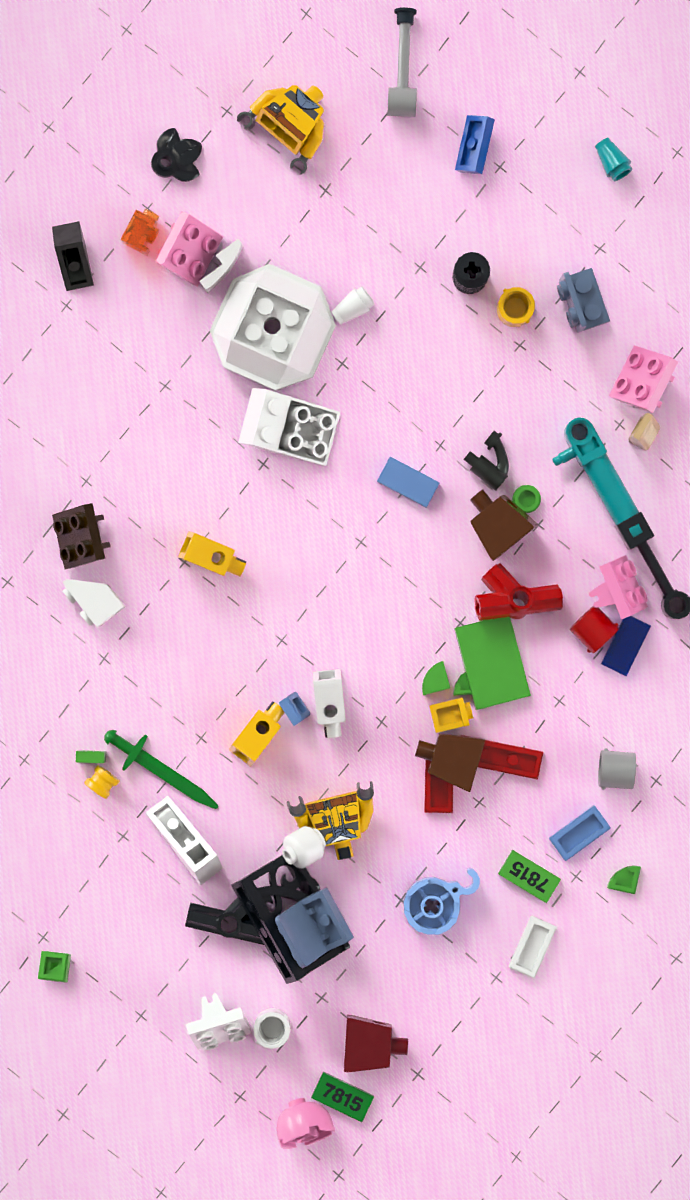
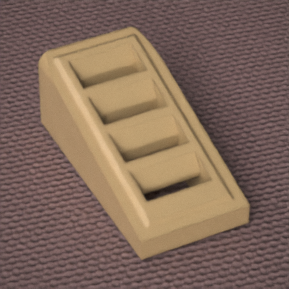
(644, 432)

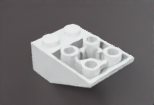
(289, 426)

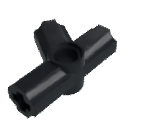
(210, 918)

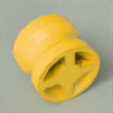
(102, 781)

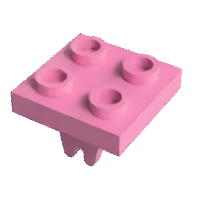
(189, 248)
(644, 379)
(620, 588)

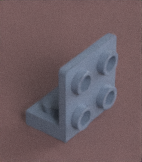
(583, 299)

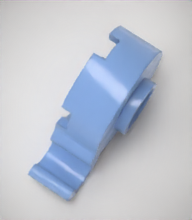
(448, 896)

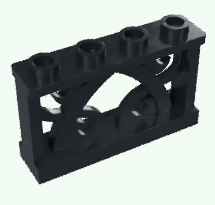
(254, 903)

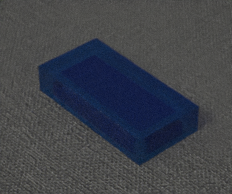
(625, 645)

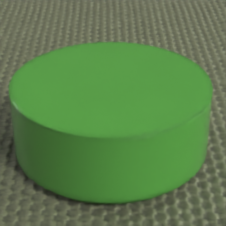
(527, 498)

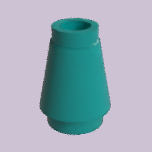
(613, 159)

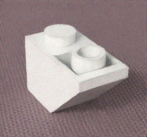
(96, 600)

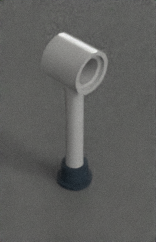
(403, 98)

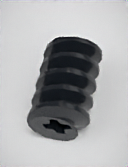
(479, 266)

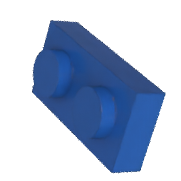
(474, 144)

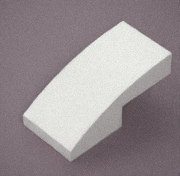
(227, 259)

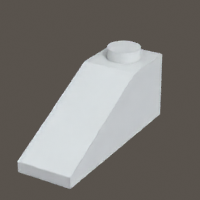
(185, 840)

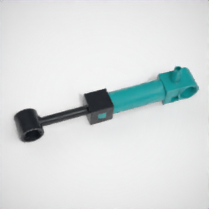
(628, 520)

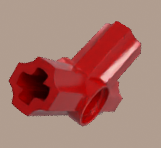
(506, 588)

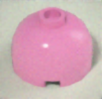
(303, 1123)

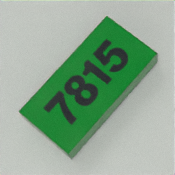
(342, 1096)

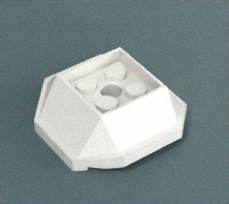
(280, 357)

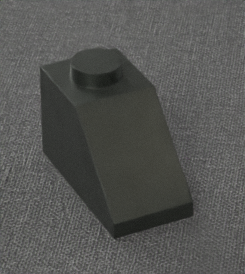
(72, 256)

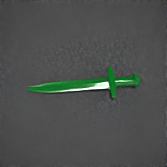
(137, 754)

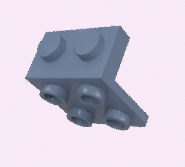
(313, 927)

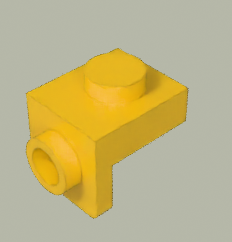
(450, 714)

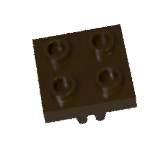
(79, 536)

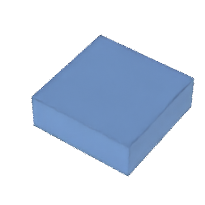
(294, 708)

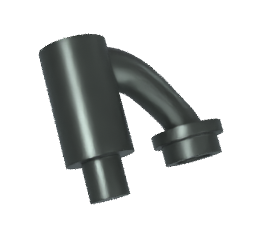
(485, 469)

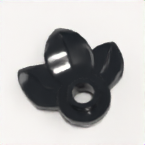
(180, 155)

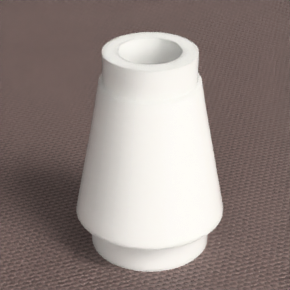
(353, 305)

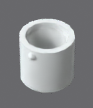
(272, 1028)

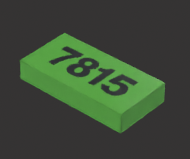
(529, 876)

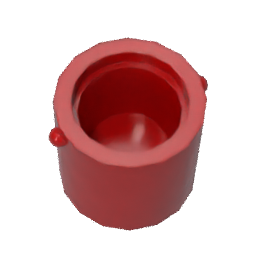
(594, 629)

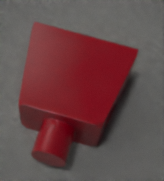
(370, 1044)

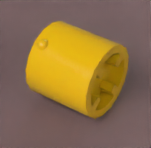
(515, 307)

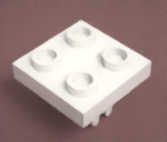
(217, 1025)

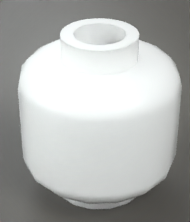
(303, 847)

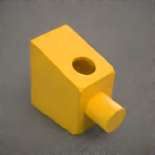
(200, 549)
(251, 743)

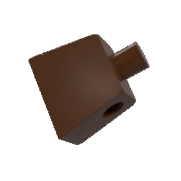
(499, 523)
(453, 758)

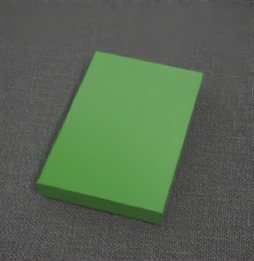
(492, 662)

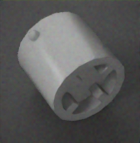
(616, 769)

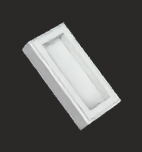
(532, 946)

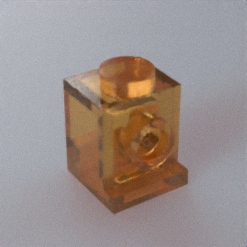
(141, 231)

